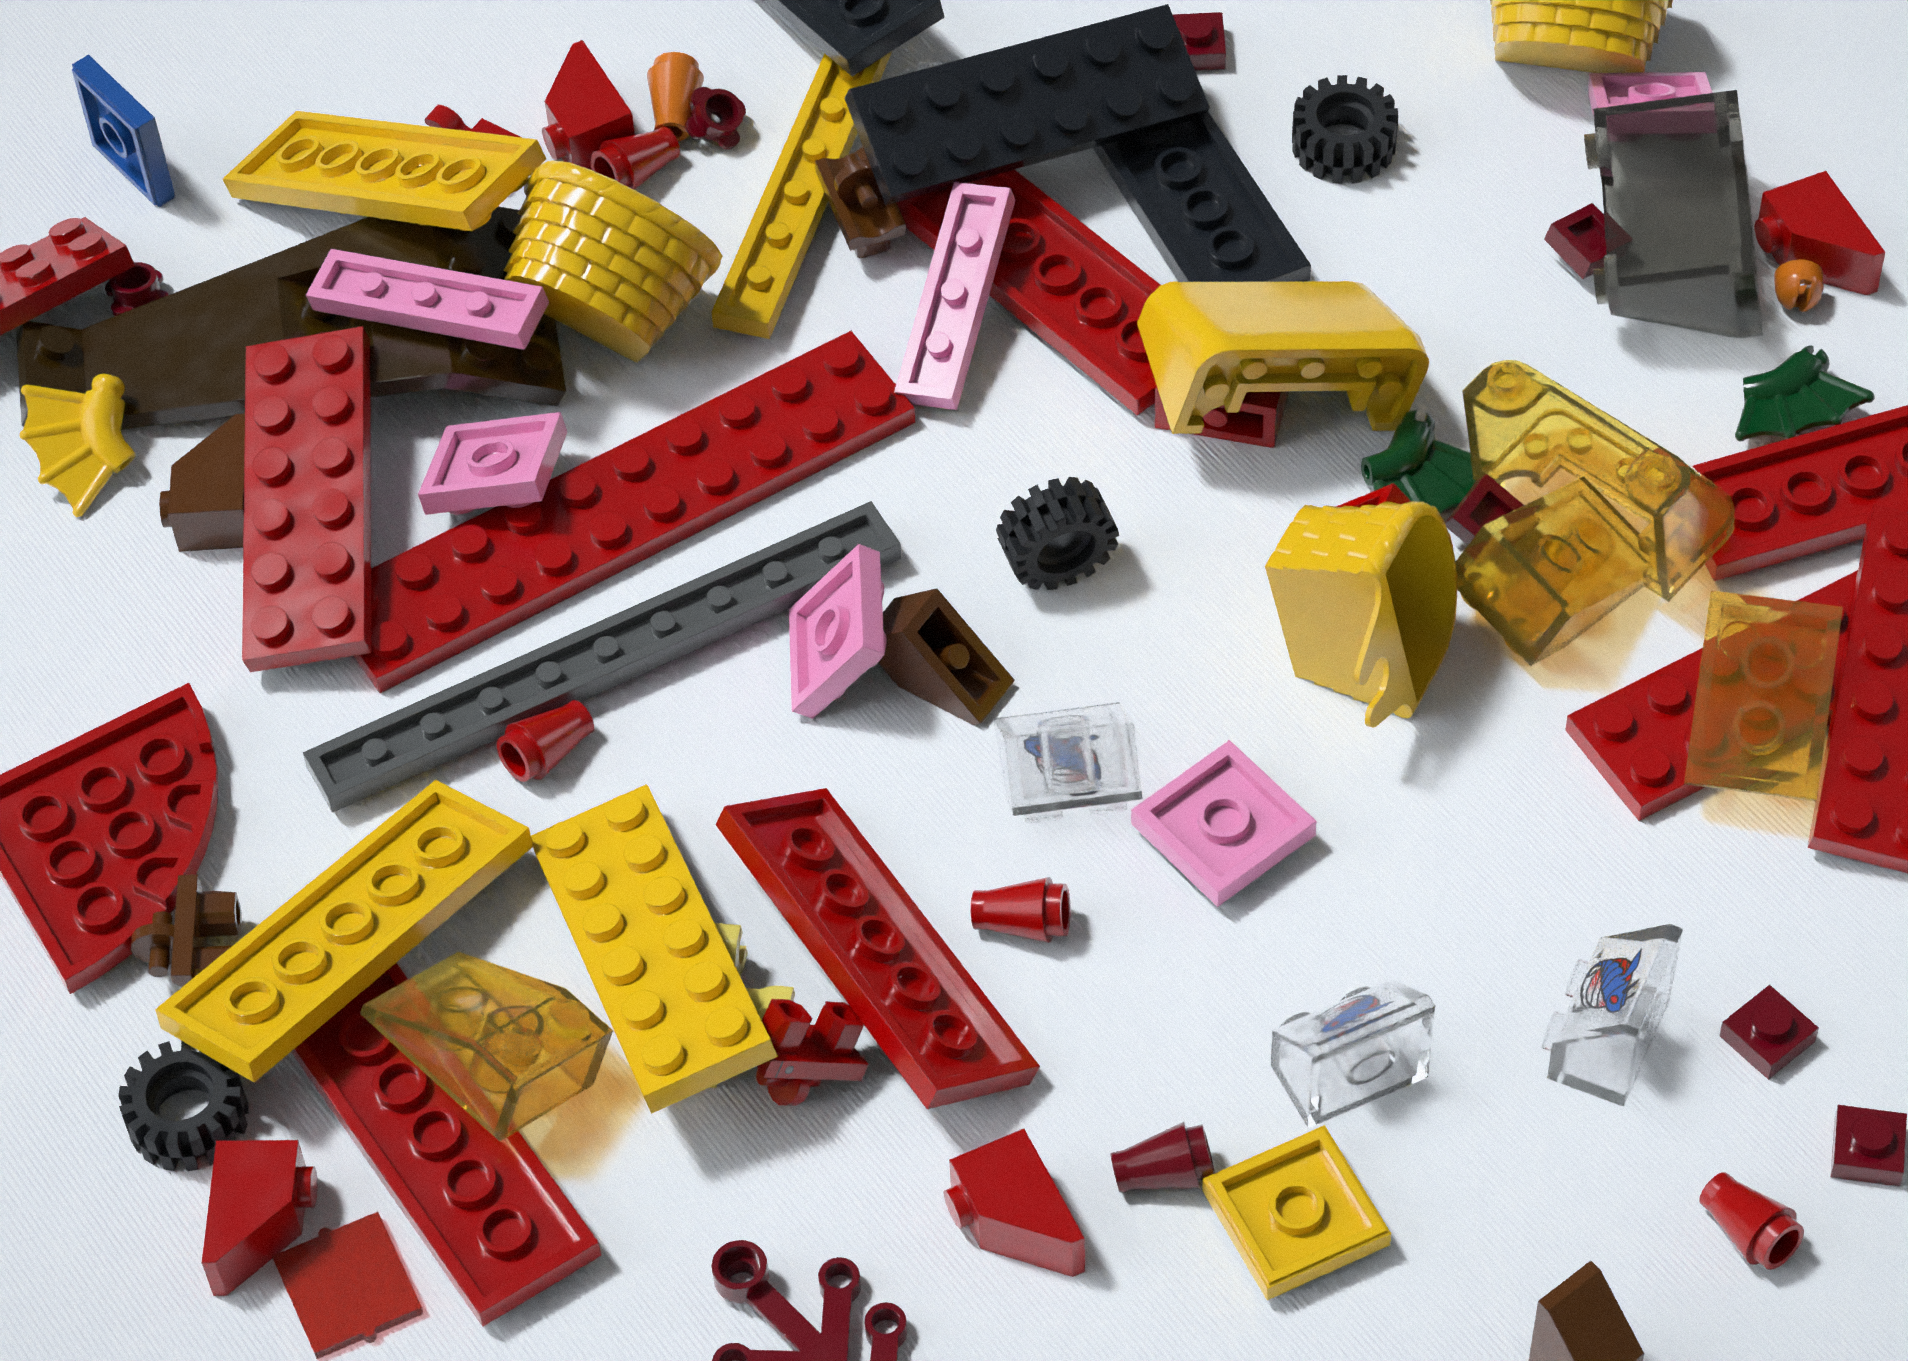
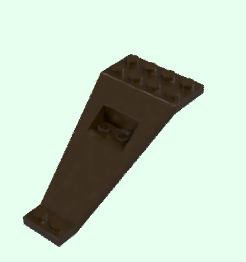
(189, 348)

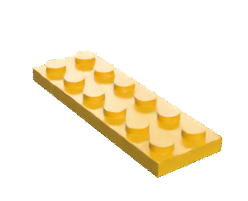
(385, 170)
(343, 930)
(651, 949)

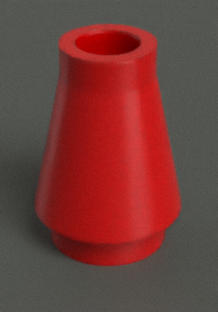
(635, 157)
(542, 741)
(1024, 909)
(1754, 1222)

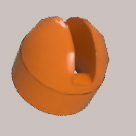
(1788, 281)

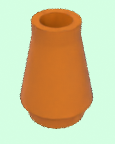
(670, 87)

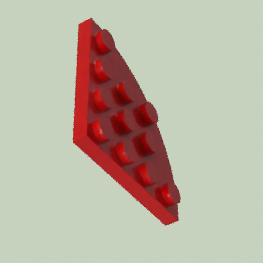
(107, 829)

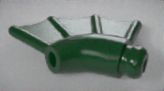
(1797, 397)
(1421, 465)

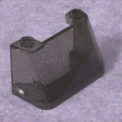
(1677, 215)

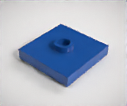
(123, 131)

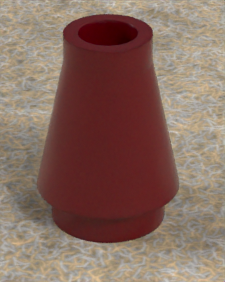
(1165, 1161)

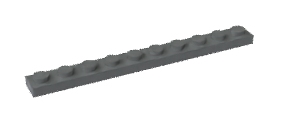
(590, 659)

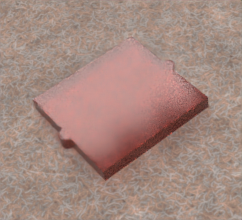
(347, 1285)

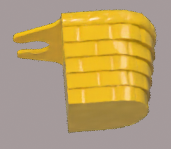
(1578, 33)
(607, 257)
(1367, 600)

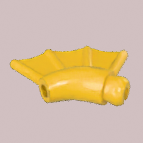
(77, 437)

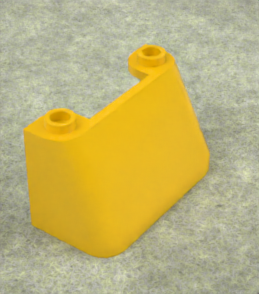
(1242, 337)

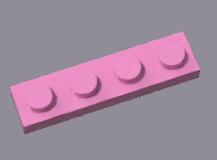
(955, 295)
(428, 298)

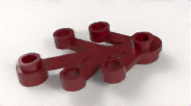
(789, 1323)

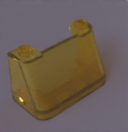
(1535, 427)

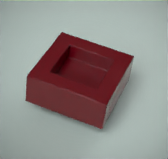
(1203, 39)
(1580, 239)
(1480, 506)
(1769, 1031)
(1868, 1145)

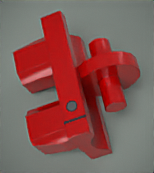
(809, 1051)

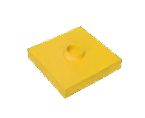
(1296, 1212)

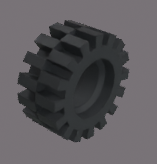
(1344, 105)
(1057, 533)
(187, 1137)

